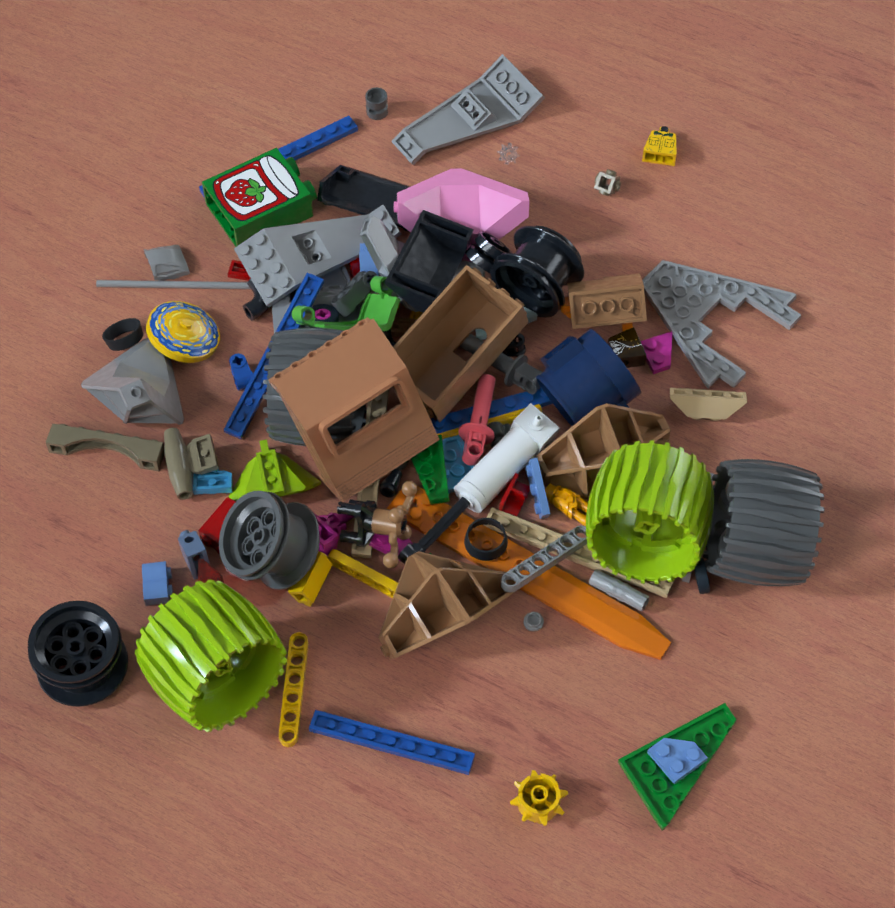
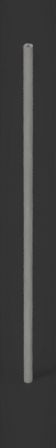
(172, 284)

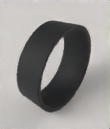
(122, 327)
(490, 554)

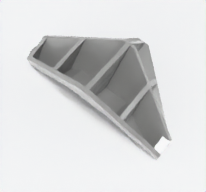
(386, 248)
(138, 386)

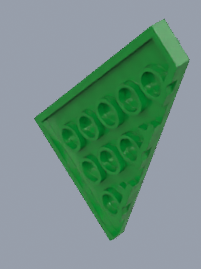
(654, 786)

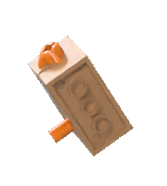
(606, 302)

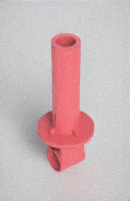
(477, 433)

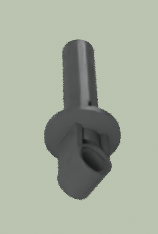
(516, 370)

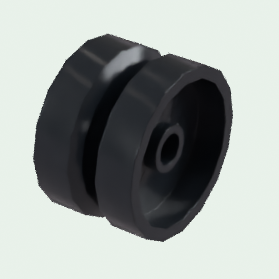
(486, 250)

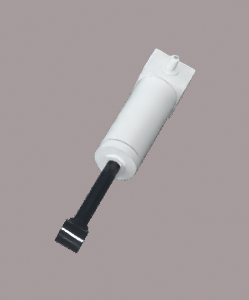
(526, 439)

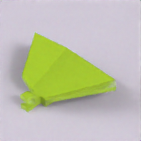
(273, 474)

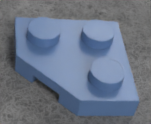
(677, 757)

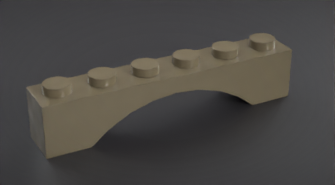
(68, 440)

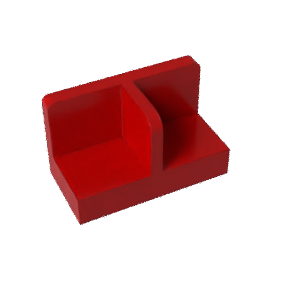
(514, 497)

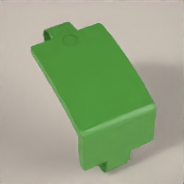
(380, 307)

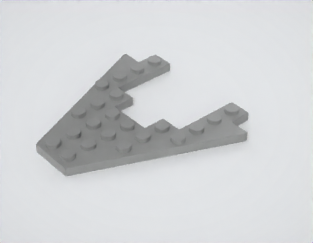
(688, 295)

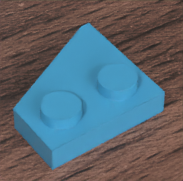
(213, 482)

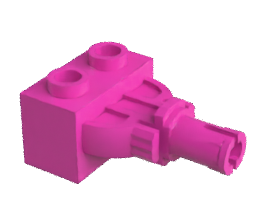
(330, 529)

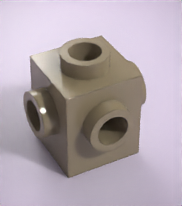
(601, 182)

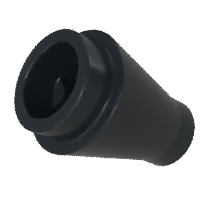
(390, 484)

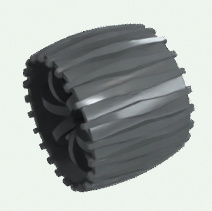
(285, 349)
(764, 522)

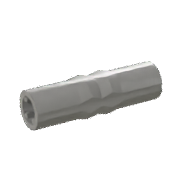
(619, 590)

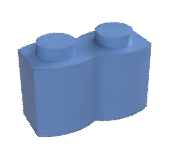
(156, 583)

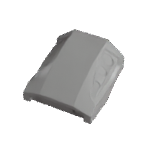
(167, 262)

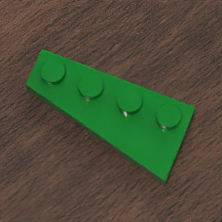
(432, 472)

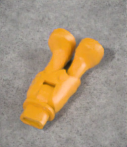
(567, 502)

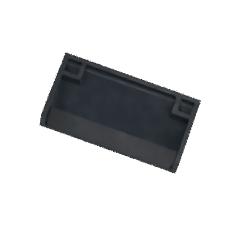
(359, 191)

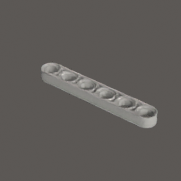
(544, 556)

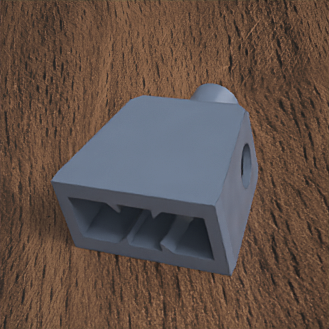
(191, 546)

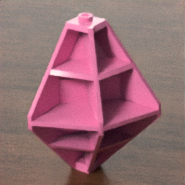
(465, 200)

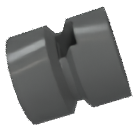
(376, 103)

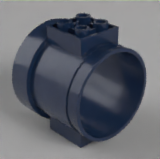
(585, 376)

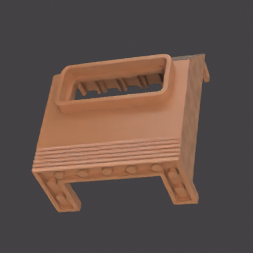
(341, 380)

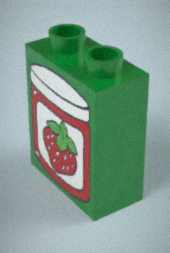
(259, 196)

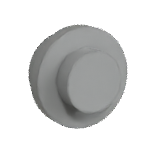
(533, 621)

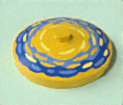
(182, 331)

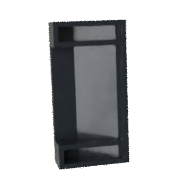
(428, 260)

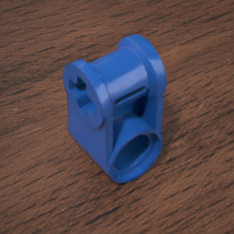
(240, 371)

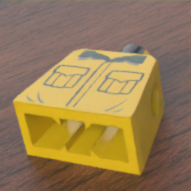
(660, 147)

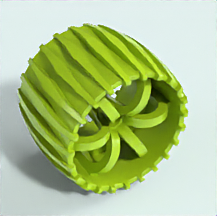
(650, 512)
(210, 655)

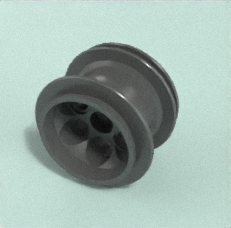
(269, 539)

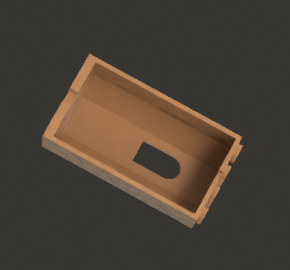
(430, 342)

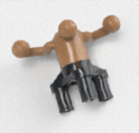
(379, 521)

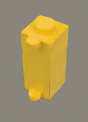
(309, 586)

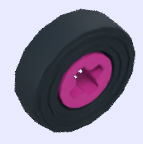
(328, 312)
(702, 577)

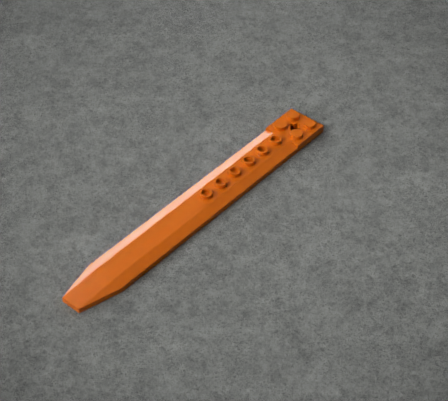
(553, 587)

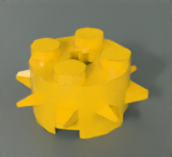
(537, 809)

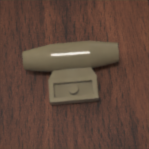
(183, 460)

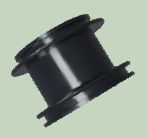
(538, 269)
(54, 643)

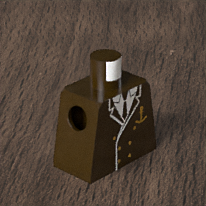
(628, 348)

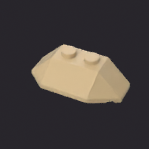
(707, 403)

